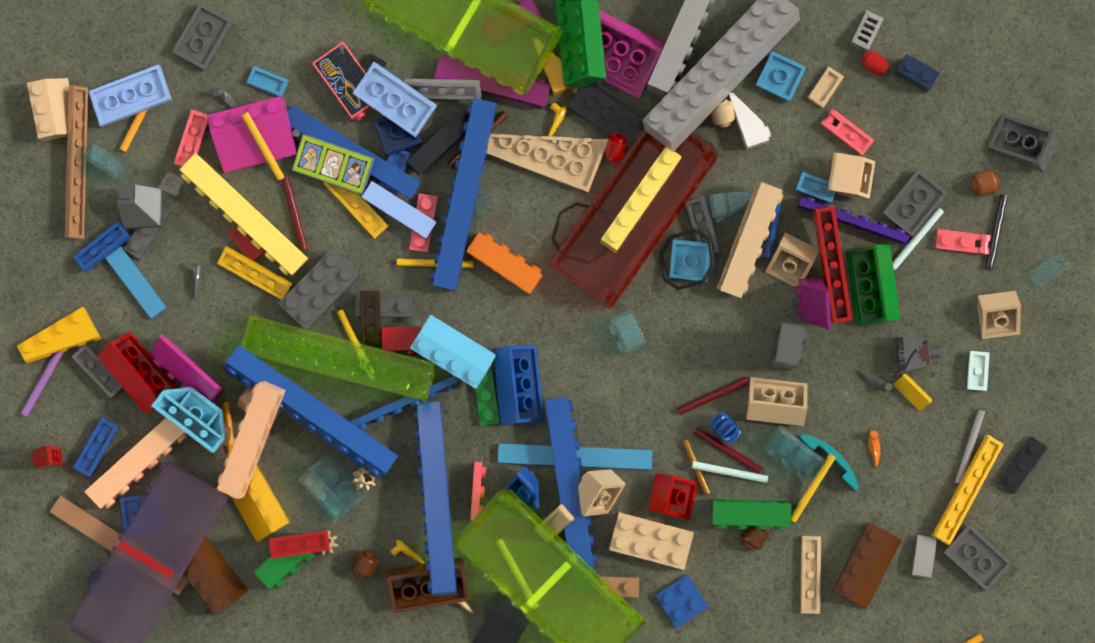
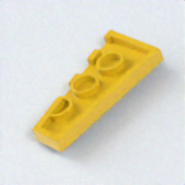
(66, 333)

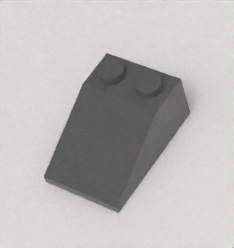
(1024, 142)

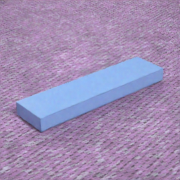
(399, 209)

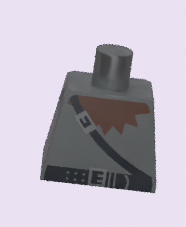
(914, 353)

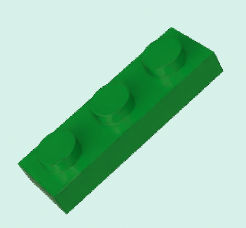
(487, 400)

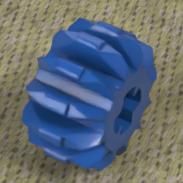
(725, 428)

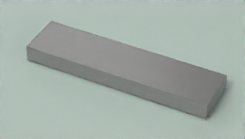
(446, 88)

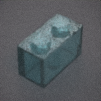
(106, 162)
(627, 332)

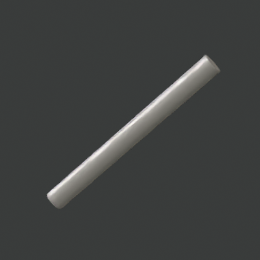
(970, 445)

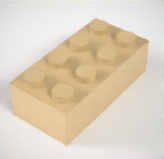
(651, 541)

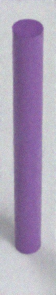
(41, 383)

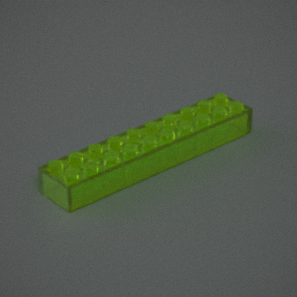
(339, 358)

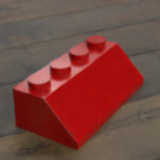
(136, 371)

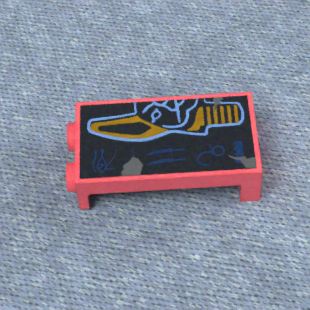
(342, 75)

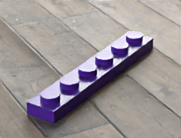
(860, 222)

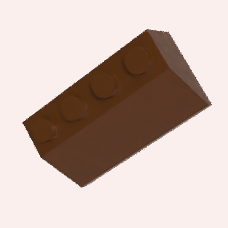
(866, 565)
(214, 578)
(410, 587)

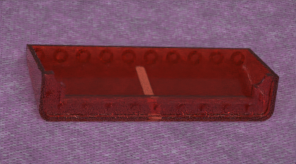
(597, 268)

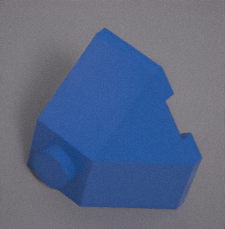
(526, 487)

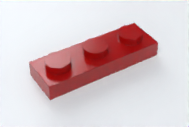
(299, 544)

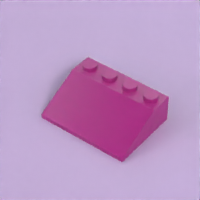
(628, 54)
(237, 145)
(184, 369)

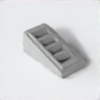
(860, 44)

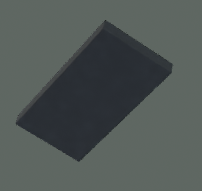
(608, 112)

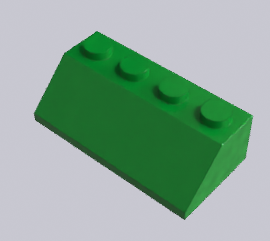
(873, 285)
(751, 513)

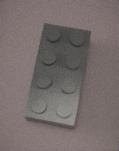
(319, 290)
(787, 346)

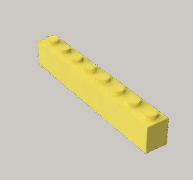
(243, 214)

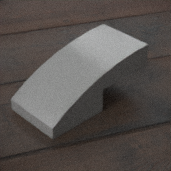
(924, 556)

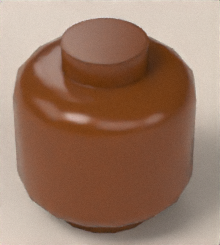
(985, 183)

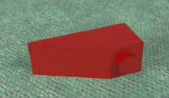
(47, 457)

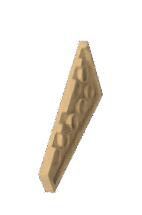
(558, 158)

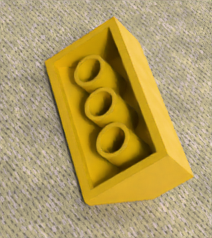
(261, 508)

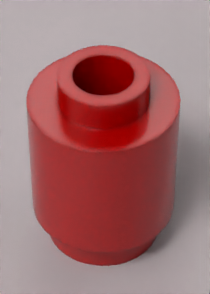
(874, 62)
(615, 147)

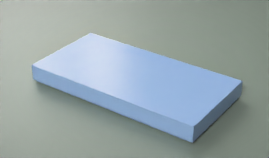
(130, 95)
(394, 99)

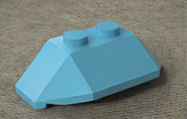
(193, 415)

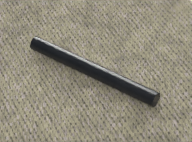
(996, 232)

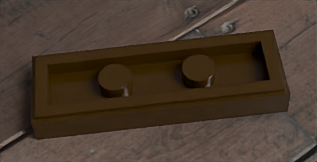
(370, 318)

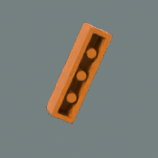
(504, 263)

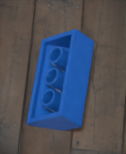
(518, 385)

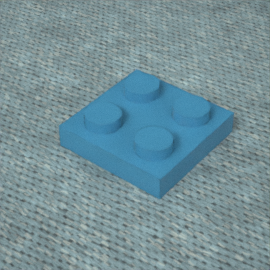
(780, 76)
(689, 260)

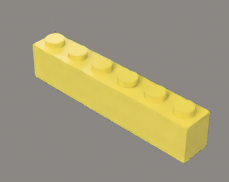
(640, 199)

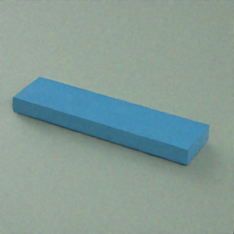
(136, 282)

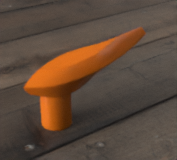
(874, 446)

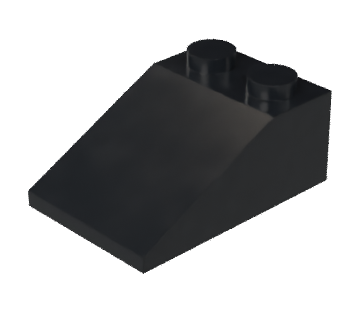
(503, 623)

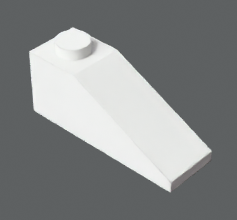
(750, 126)

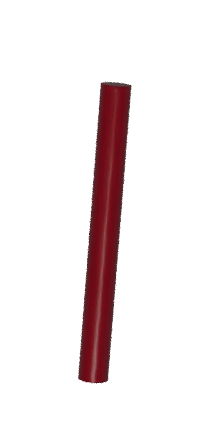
(294, 214)
(713, 395)
(729, 451)

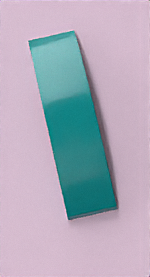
(848, 477)

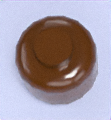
(753, 538)
(364, 564)

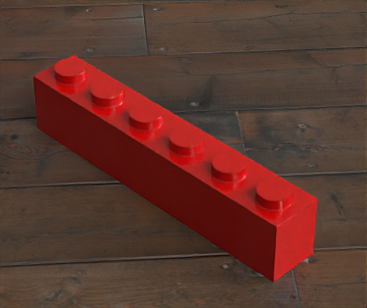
(832, 262)

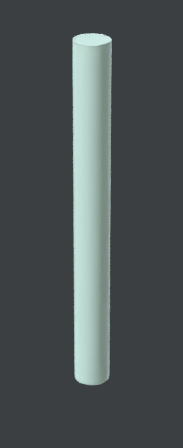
(917, 237)
(729, 472)

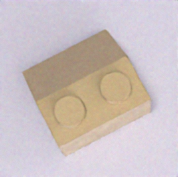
(792, 260)
(999, 314)
(599, 492)

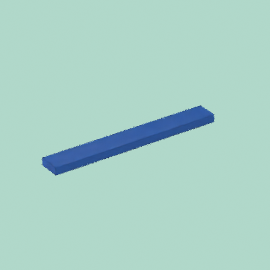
(381, 169)

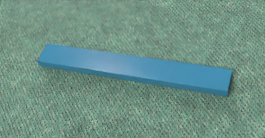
(589, 456)

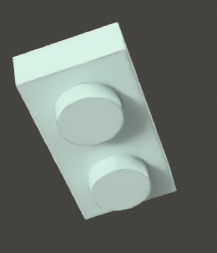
(978, 371)

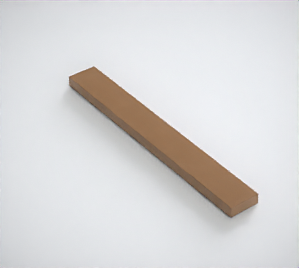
(75, 162)
(95, 529)

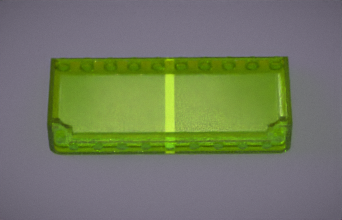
(484, 33)
(545, 575)

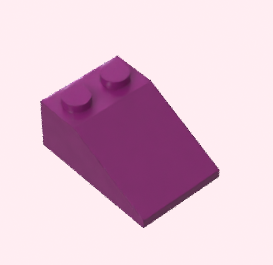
(814, 302)

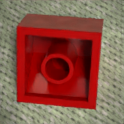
(672, 496)

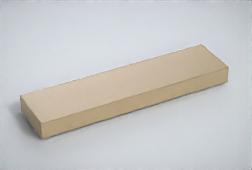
(810, 574)

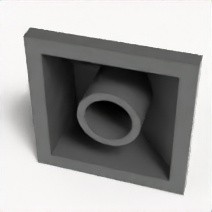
(140, 206)

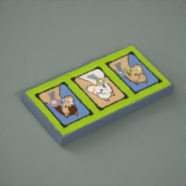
(333, 164)

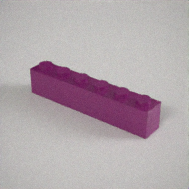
(452, 69)

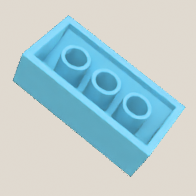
(453, 351)

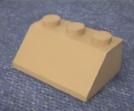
(50, 107)
(777, 401)

